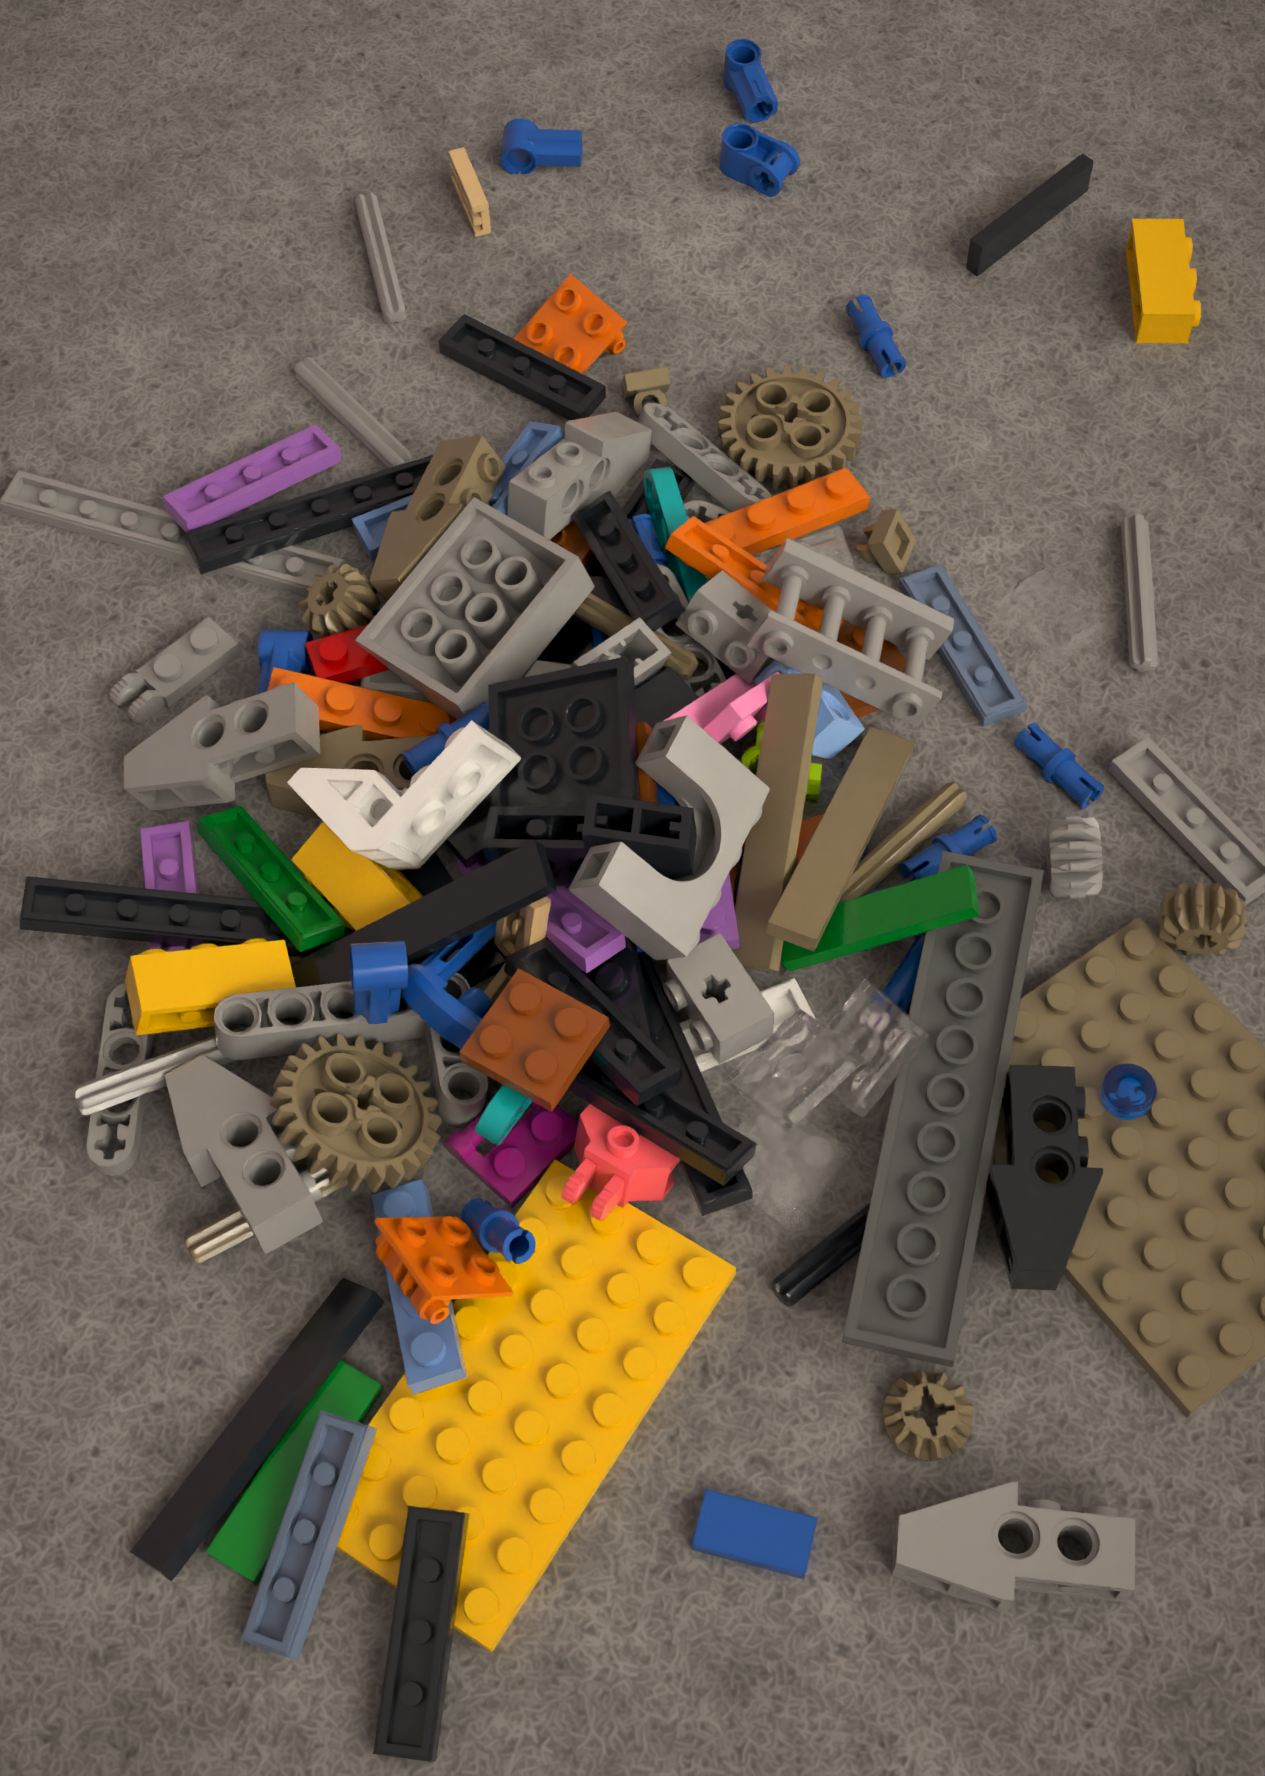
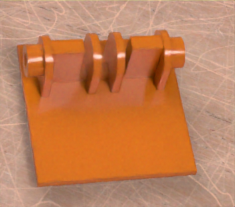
(574, 327)
(437, 1263)

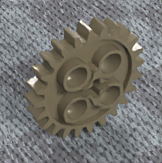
(790, 426)
(355, 1112)

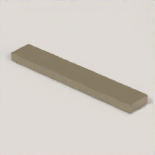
(775, 837)
(840, 839)

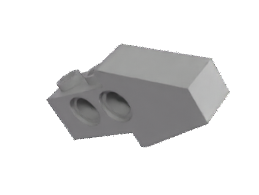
(592, 459)
(214, 747)
(214, 1121)
(959, 1551)

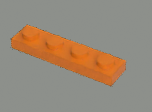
(794, 512)
(711, 553)
(378, 712)

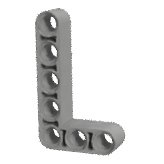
(316, 1008)

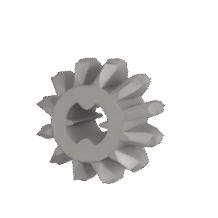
(1074, 857)

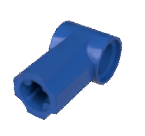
(748, 80)
(528, 146)
(282, 650)
(377, 978)

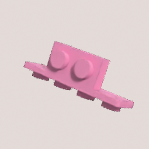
(729, 708)

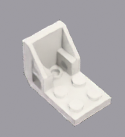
(411, 823)

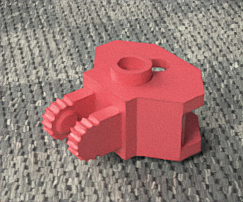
(617, 1165)

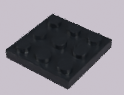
(572, 735)

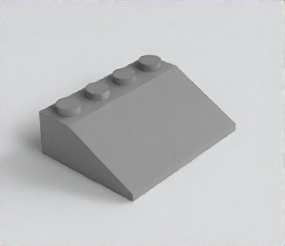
(476, 609)

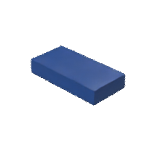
(754, 1534)

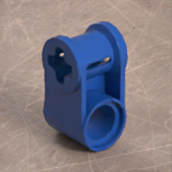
(752, 158)

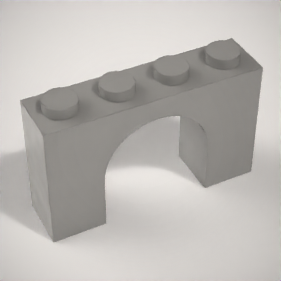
(726, 802)

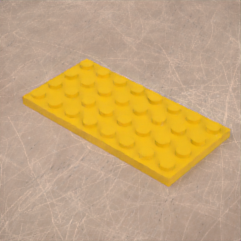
(545, 1400)

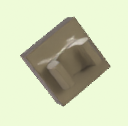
(646, 385)
(888, 542)

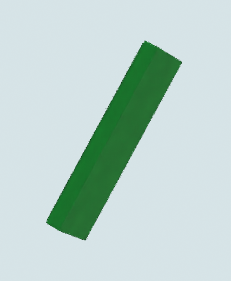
(271, 878)
(891, 916)
(253, 1525)

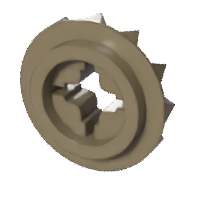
(912, 1433)

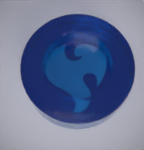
(1128, 1091)

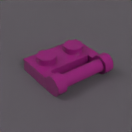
(522, 1156)

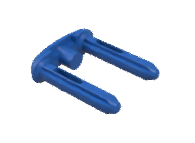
(427, 984)

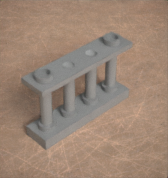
(866, 604)

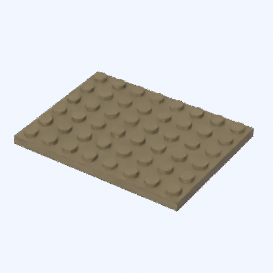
(1181, 1199)

